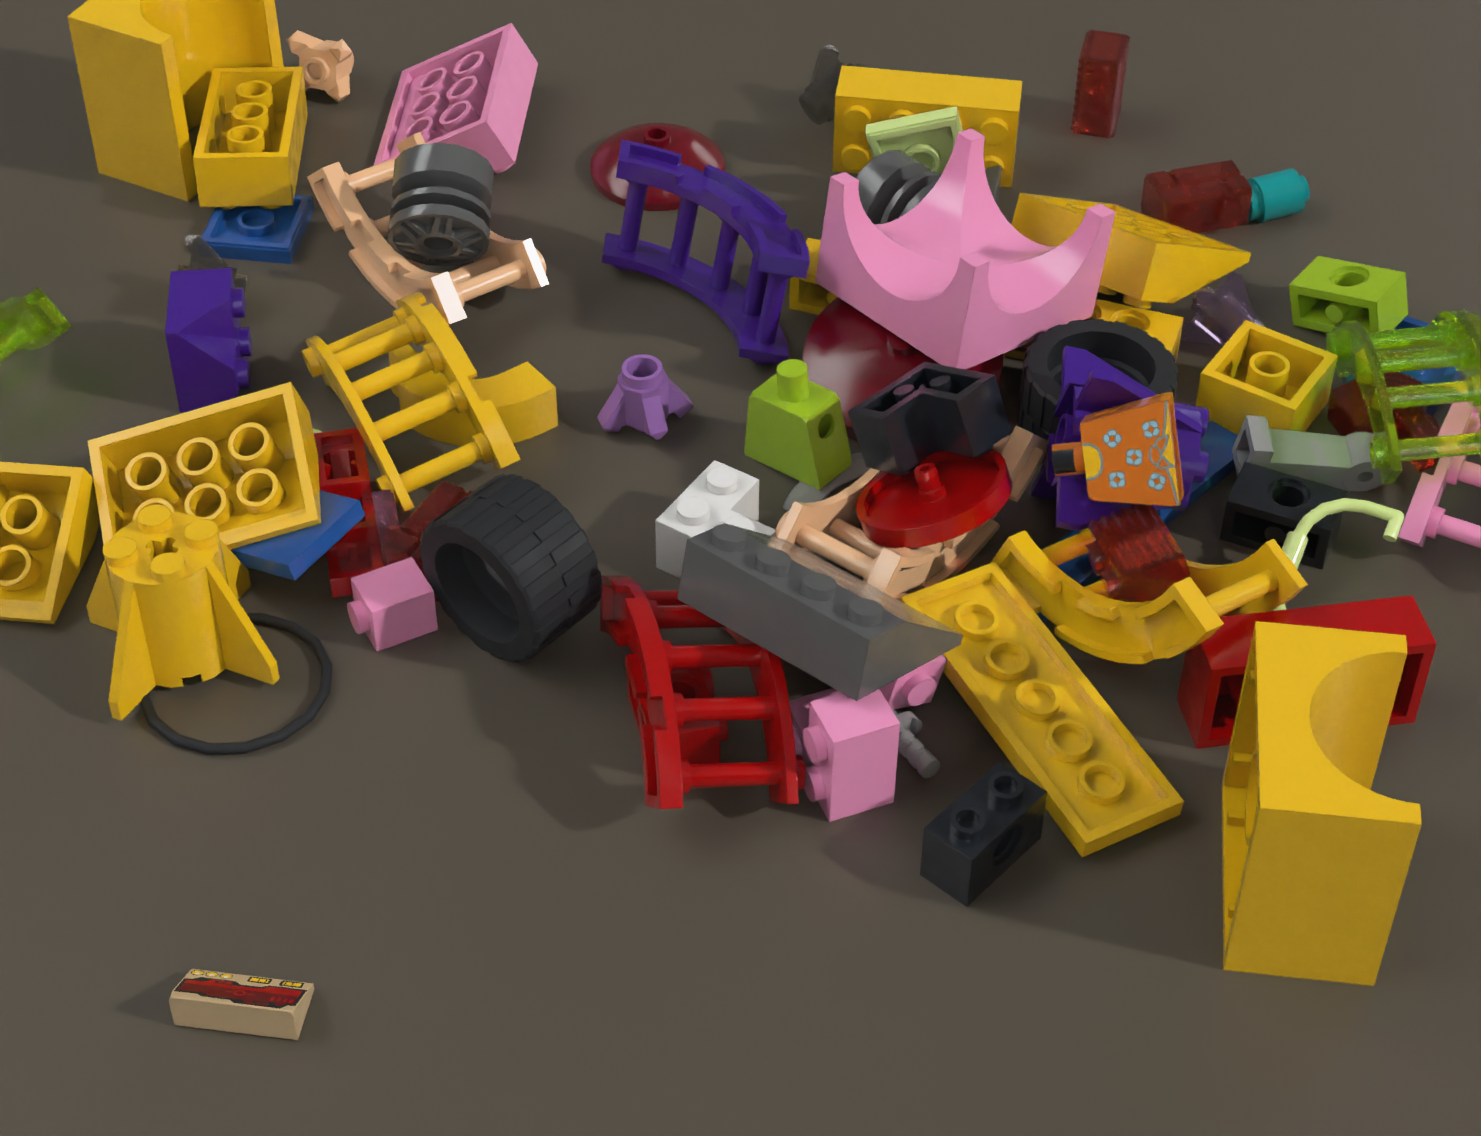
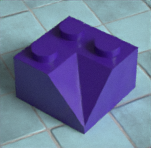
(207, 337)

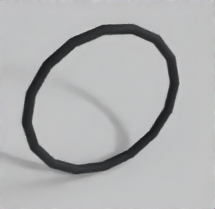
(267, 740)

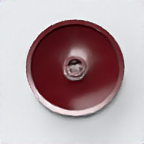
(862, 357)

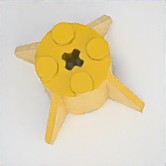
(174, 607)

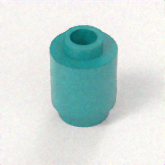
(1277, 195)

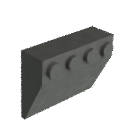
(808, 610)

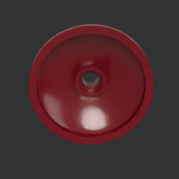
(694, 146)

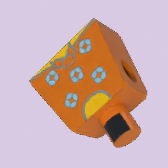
(1127, 453)

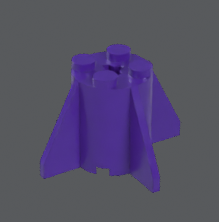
(1093, 386)

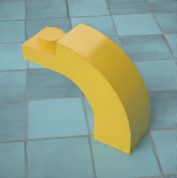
(520, 395)

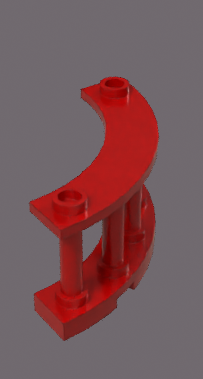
(634, 621)

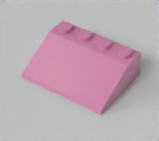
(466, 98)

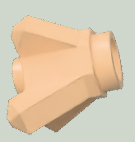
(324, 63)

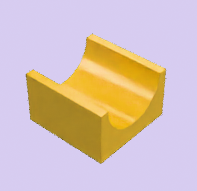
(150, 73)
(1304, 839)

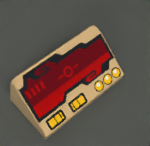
(241, 1004)

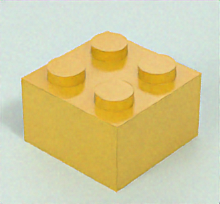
(1266, 377)

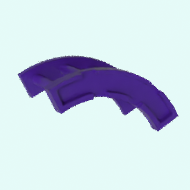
(776, 249)

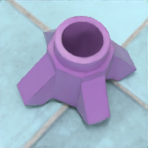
(643, 398)

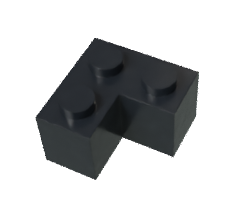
(929, 412)

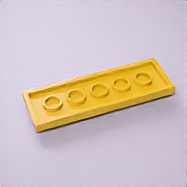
(1046, 712)

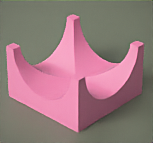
(954, 267)

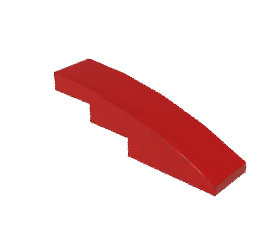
(346, 473)

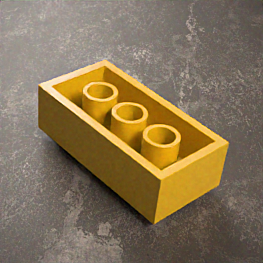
(885, 94)
(251, 137)

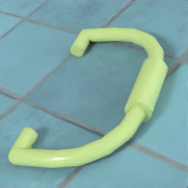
(1296, 540)

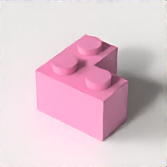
(846, 750)

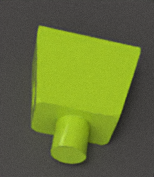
(797, 427)

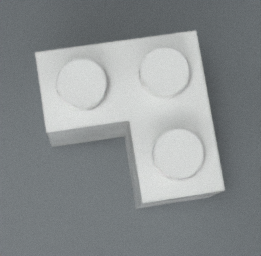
(710, 500)

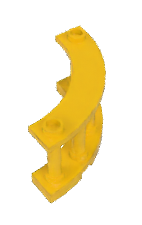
(440, 353)
(1147, 629)

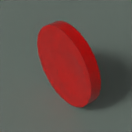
(935, 500)

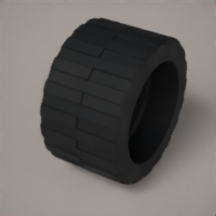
(1114, 342)
(511, 567)

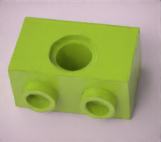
(1347, 290)

